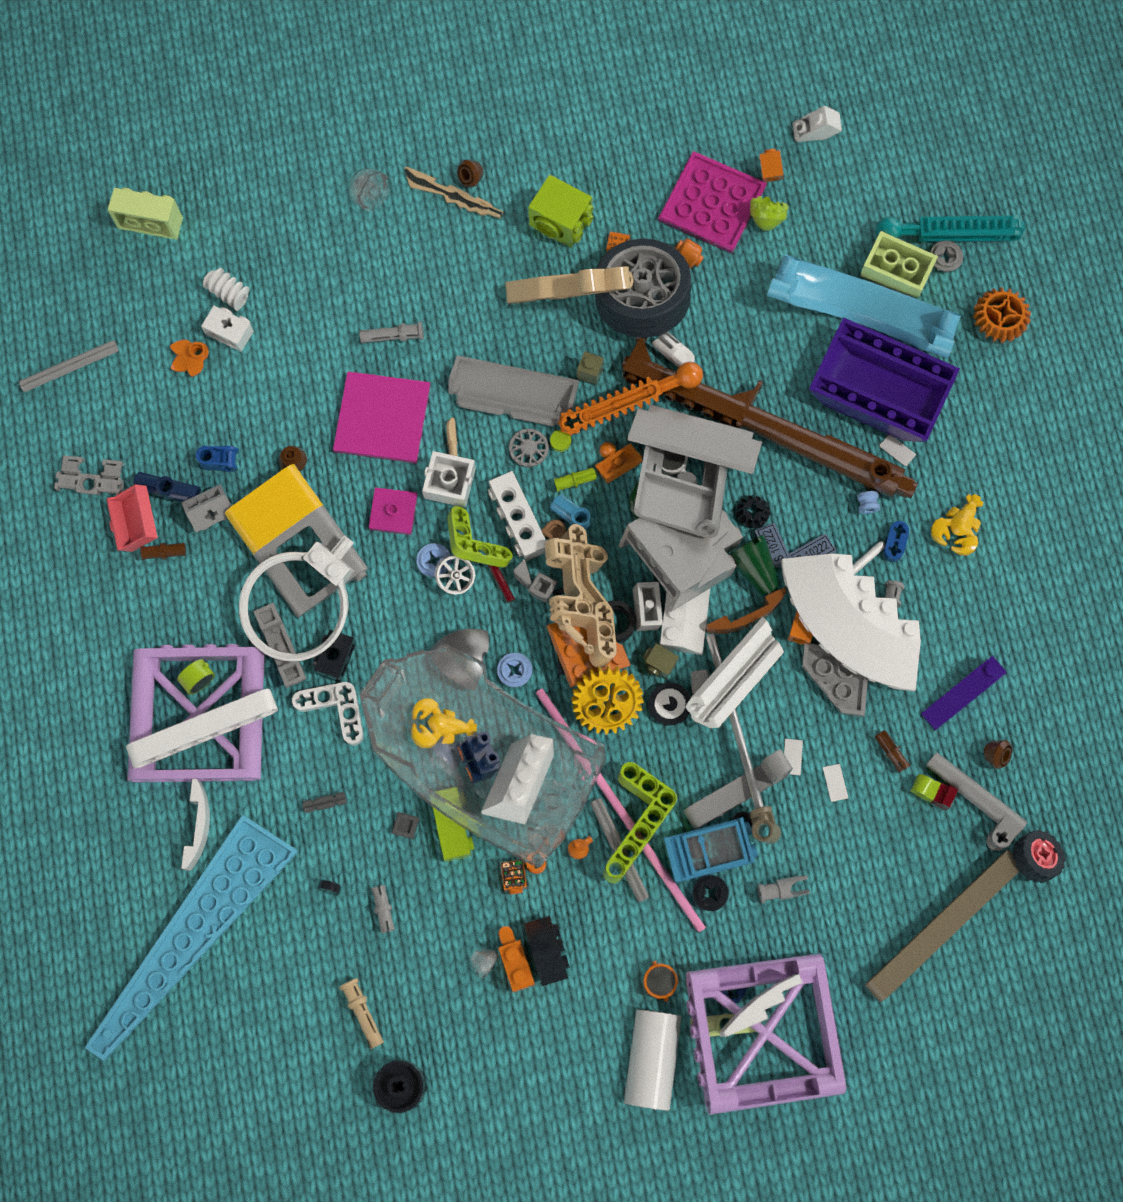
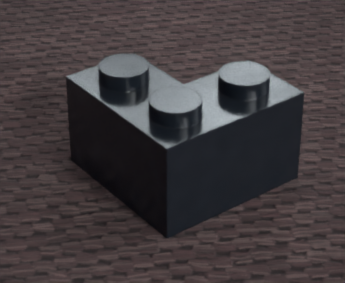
(547, 950)

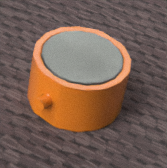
(660, 981)

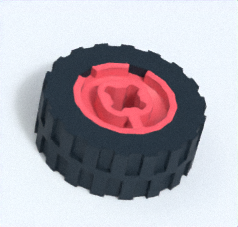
(1039, 856)

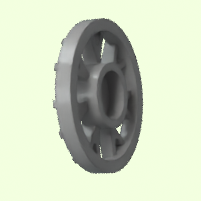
(528, 447)

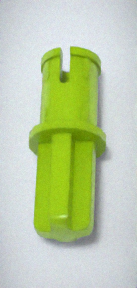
(574, 479)

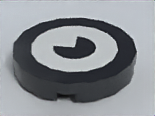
(668, 704)

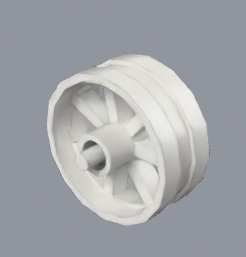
(454, 574)

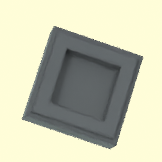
(405, 825)

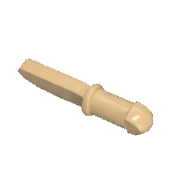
(451, 436)

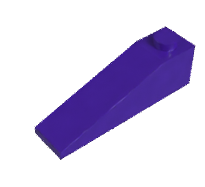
(964, 693)

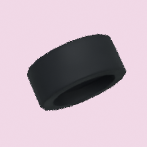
(628, 611)

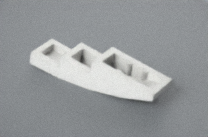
(754, 1010)

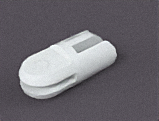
(673, 349)

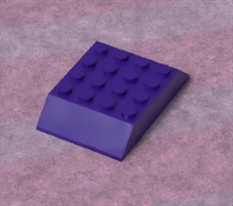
(883, 382)

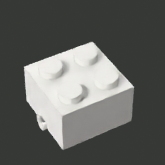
(449, 479)

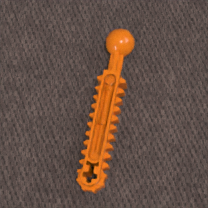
(688, 376)

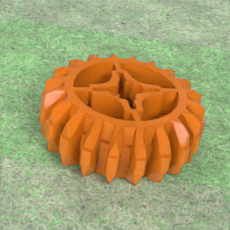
(1018, 316)

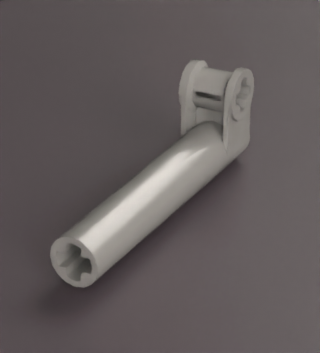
(1008, 822)

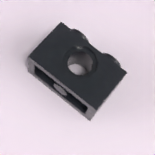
(335, 668)

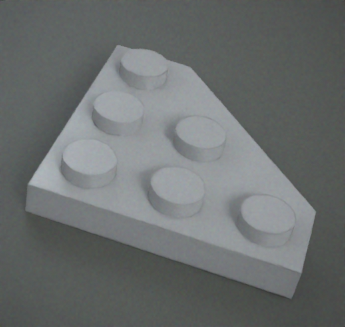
(840, 685)

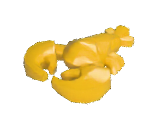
(961, 525)
(441, 725)

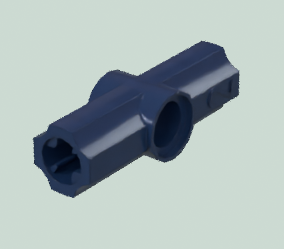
(179, 490)

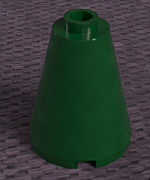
(756, 565)

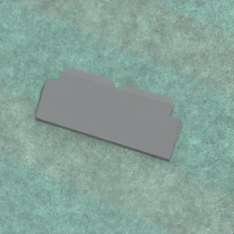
(511, 391)
(695, 438)

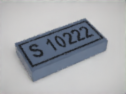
(775, 543)
(819, 546)

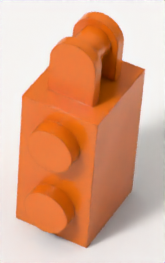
(514, 961)

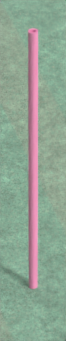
(629, 823)

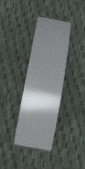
(279, 640)

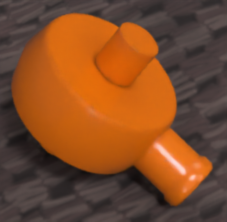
(579, 848)

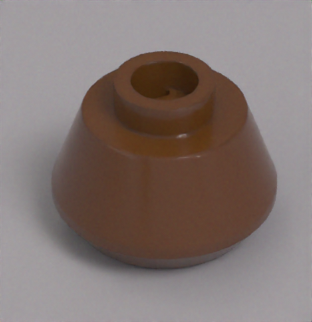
(470, 173)
(286, 457)
(998, 753)

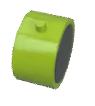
(196, 677)

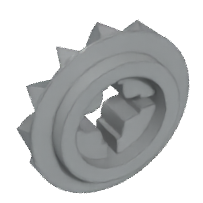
(952, 250)

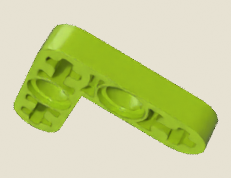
(466, 548)

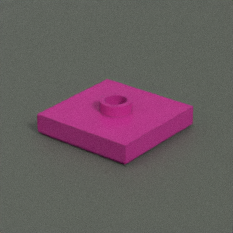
(393, 511)

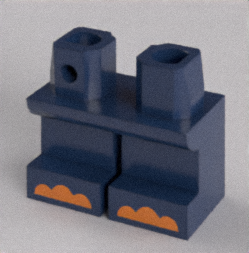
(479, 756)

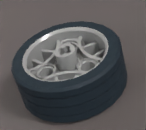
(637, 309)

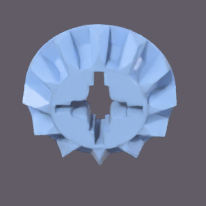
(423, 558)
(514, 660)

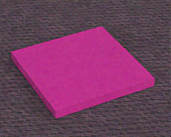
(711, 202)
(382, 417)

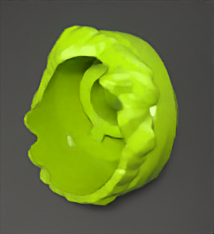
(767, 213)

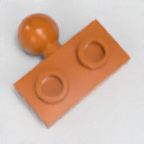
(617, 462)

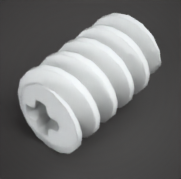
(226, 288)

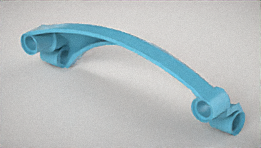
(866, 304)

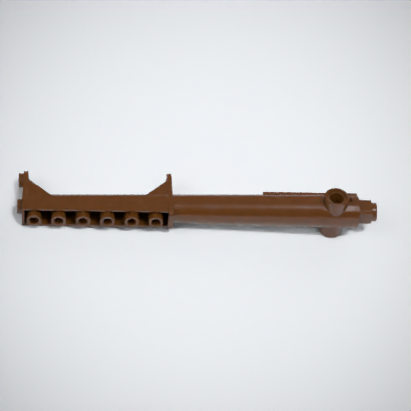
(740, 413)

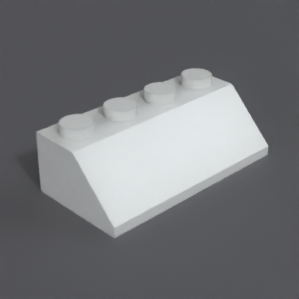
(685, 626)
(519, 779)

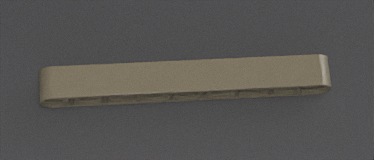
(942, 926)

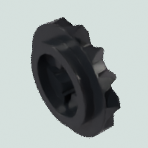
(745, 516)
(711, 882)

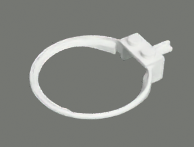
(324, 561)

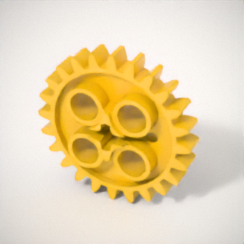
(626, 703)

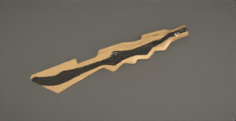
(452, 194)

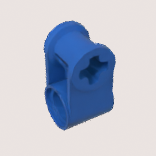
(222, 458)

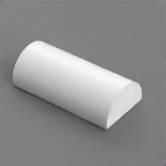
(652, 1060)

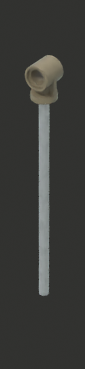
(762, 815)

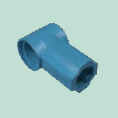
(569, 511)

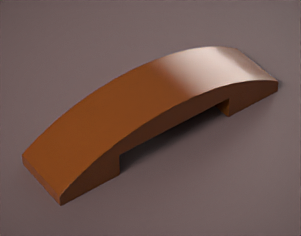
(723, 625)

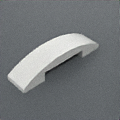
(192, 853)

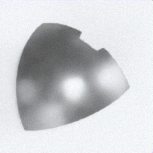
(470, 641)

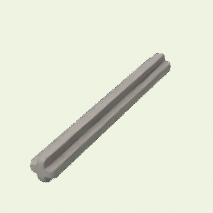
(68, 366)
(615, 841)

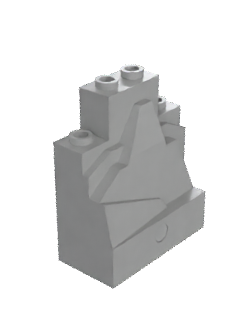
(683, 560)

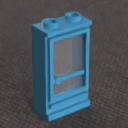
(710, 850)

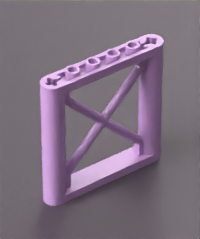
(147, 669)
(727, 1096)

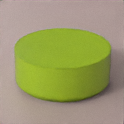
(560, 441)

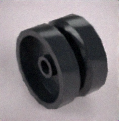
(387, 1093)

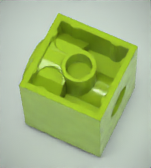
(560, 211)

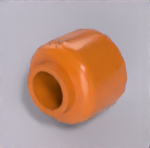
(691, 252)

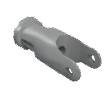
(780, 889)

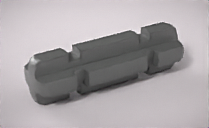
(324, 802)

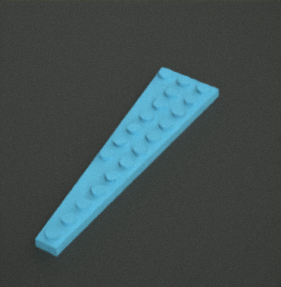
(223, 892)

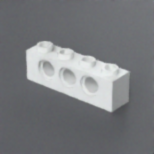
(508, 485)

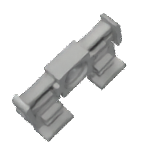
(107, 484)

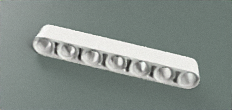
(201, 728)

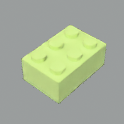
(145, 213)
(898, 265)

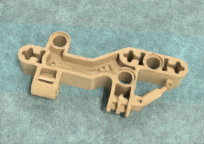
(569, 285)
(583, 602)

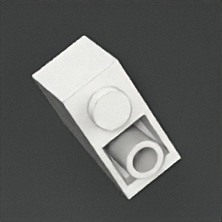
(817, 125)

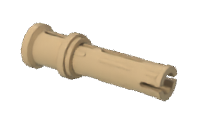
(358, 1004)

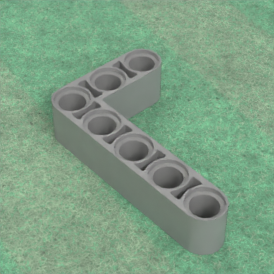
(771, 771)

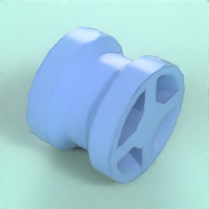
(868, 502)

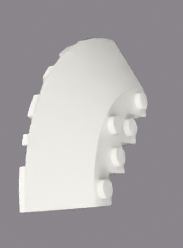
(852, 621)

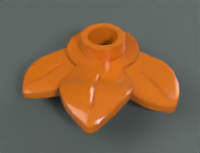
(186, 356)

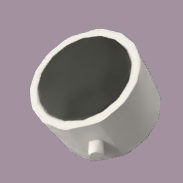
(674, 463)

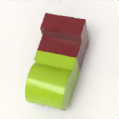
(934, 791)

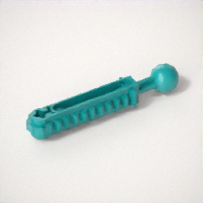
(956, 228)

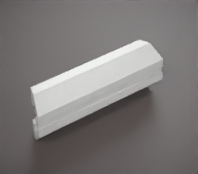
(735, 676)

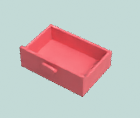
(132, 518)

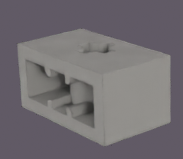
(207, 508)

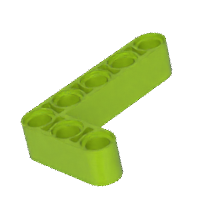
(643, 825)

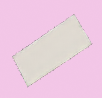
(897, 450)
(793, 753)
(835, 782)

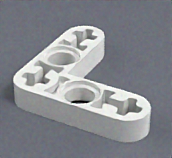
(335, 700)

